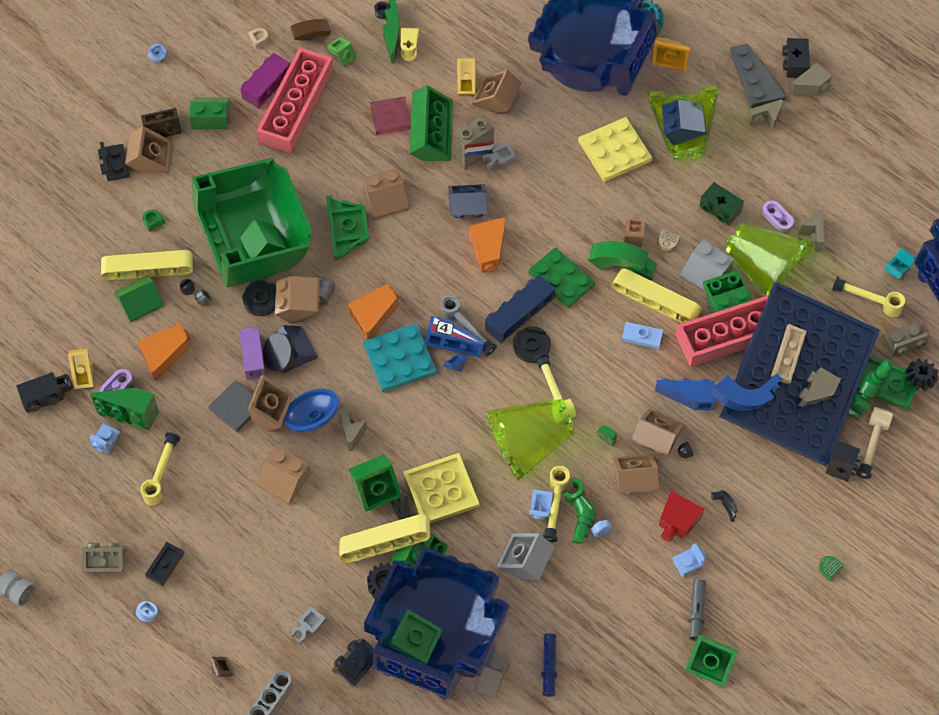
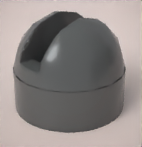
(202, 297)

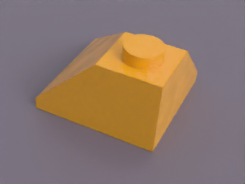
(670, 54)

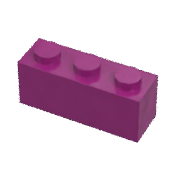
(265, 80)

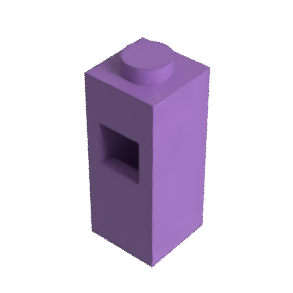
(252, 353)

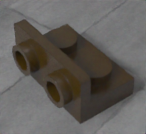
(163, 122)

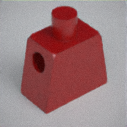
(679, 517)

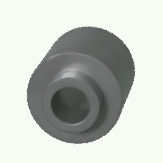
(326, 290)

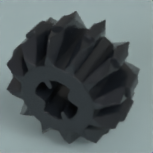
(921, 374)

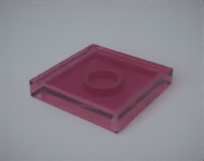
(390, 115)

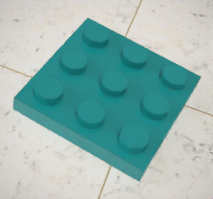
(399, 357)

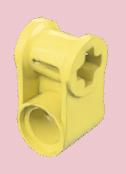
(409, 43)

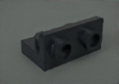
(113, 162)
(355, 661)

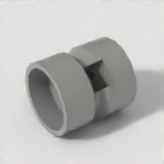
(16, 588)

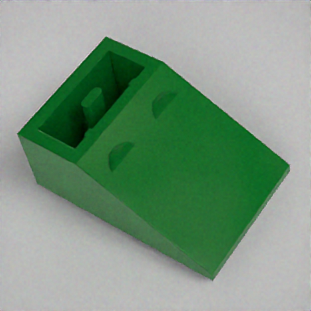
(127, 406)

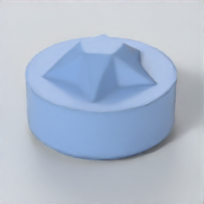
(157, 52)
(601, 528)
(146, 611)

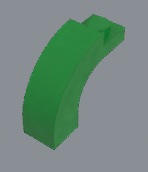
(623, 255)

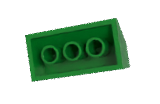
(431, 125)

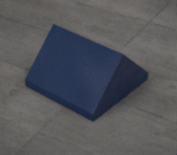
(303, 349)

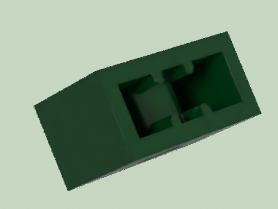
(721, 203)

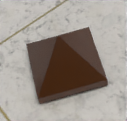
(220, 667)

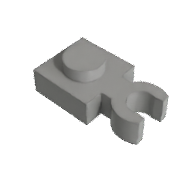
(502, 155)
(309, 622)

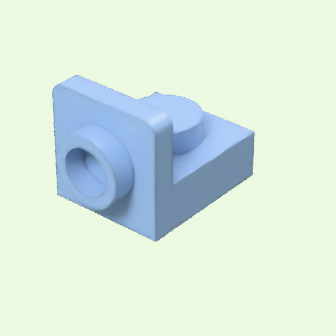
(104, 438)
(690, 560)

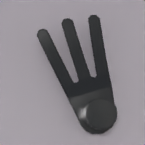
(727, 502)
(403, 515)

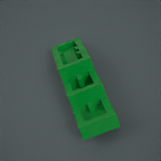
(391, 30)

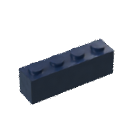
(519, 308)

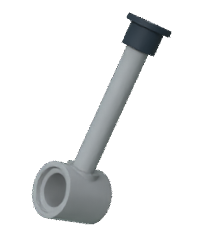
(453, 314)

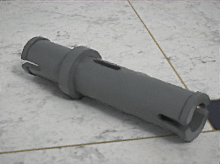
(696, 618)

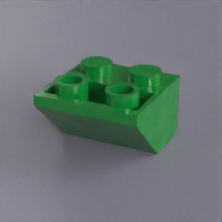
(726, 291)
(411, 553)

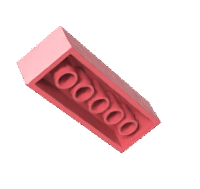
(295, 100)
(719, 332)

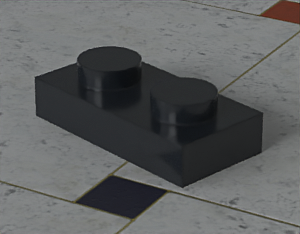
(164, 564)

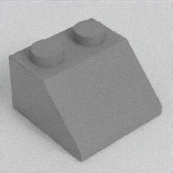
(706, 263)
(526, 556)

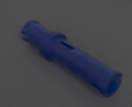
(549, 665)

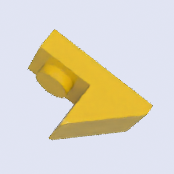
(466, 75)
(81, 368)

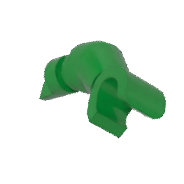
(869, 388)
(585, 511)

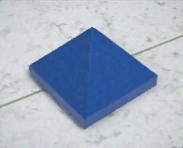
(456, 362)

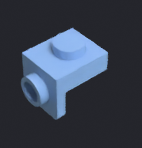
(541, 504)

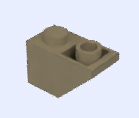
(820, 388)

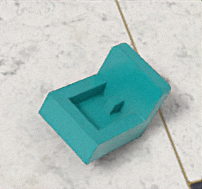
(900, 263)

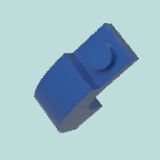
(743, 399)

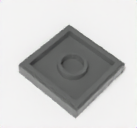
(233, 406)

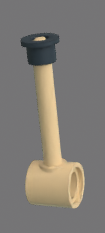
(880, 420)

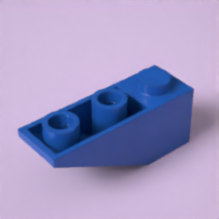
(689, 393)

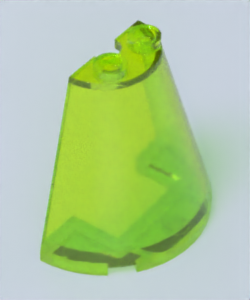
(696, 146)
(766, 254)
(530, 432)

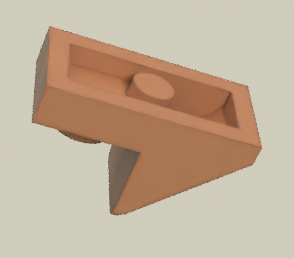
(634, 232)

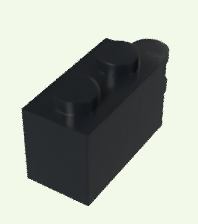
(43, 391)

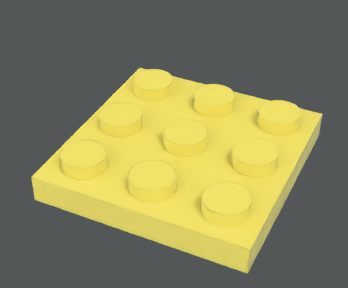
(615, 149)
(441, 488)

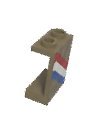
(476, 141)

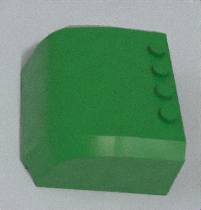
(236, 196)

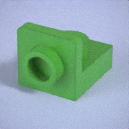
(343, 50)

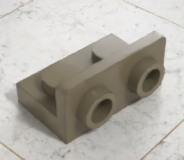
(905, 338)
(103, 558)

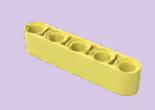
(147, 264)
(656, 296)
(384, 538)

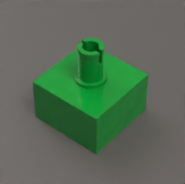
(375, 482)

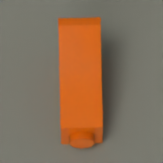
(487, 243)
(373, 310)
(164, 349)

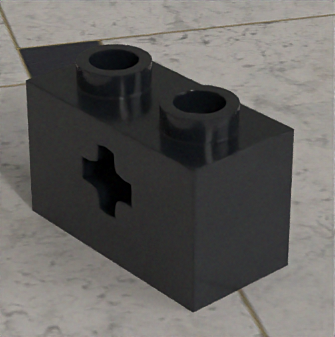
(796, 57)
(844, 461)

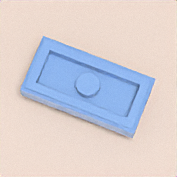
(642, 335)

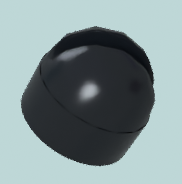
(188, 288)
(685, 450)

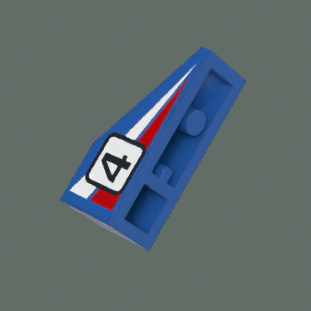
(449, 336)

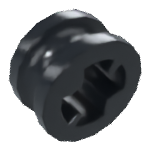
(383, 6)

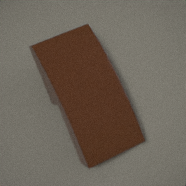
(306, 29)

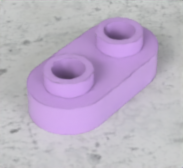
(778, 217)
(114, 383)

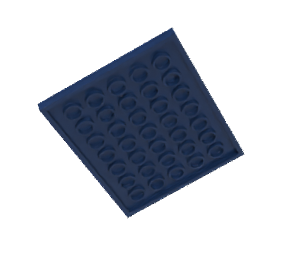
(831, 342)

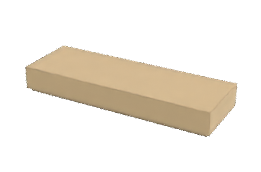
(789, 353)

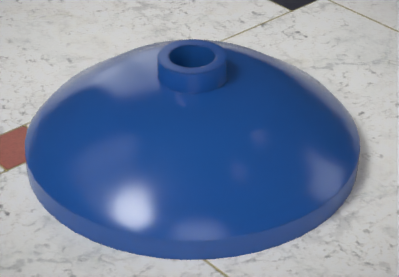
(312, 410)

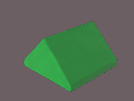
(261, 239)
(139, 298)
(711, 660)

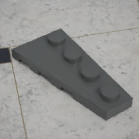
(756, 80)

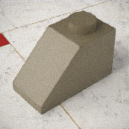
(811, 82)

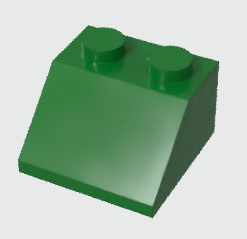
(209, 112)

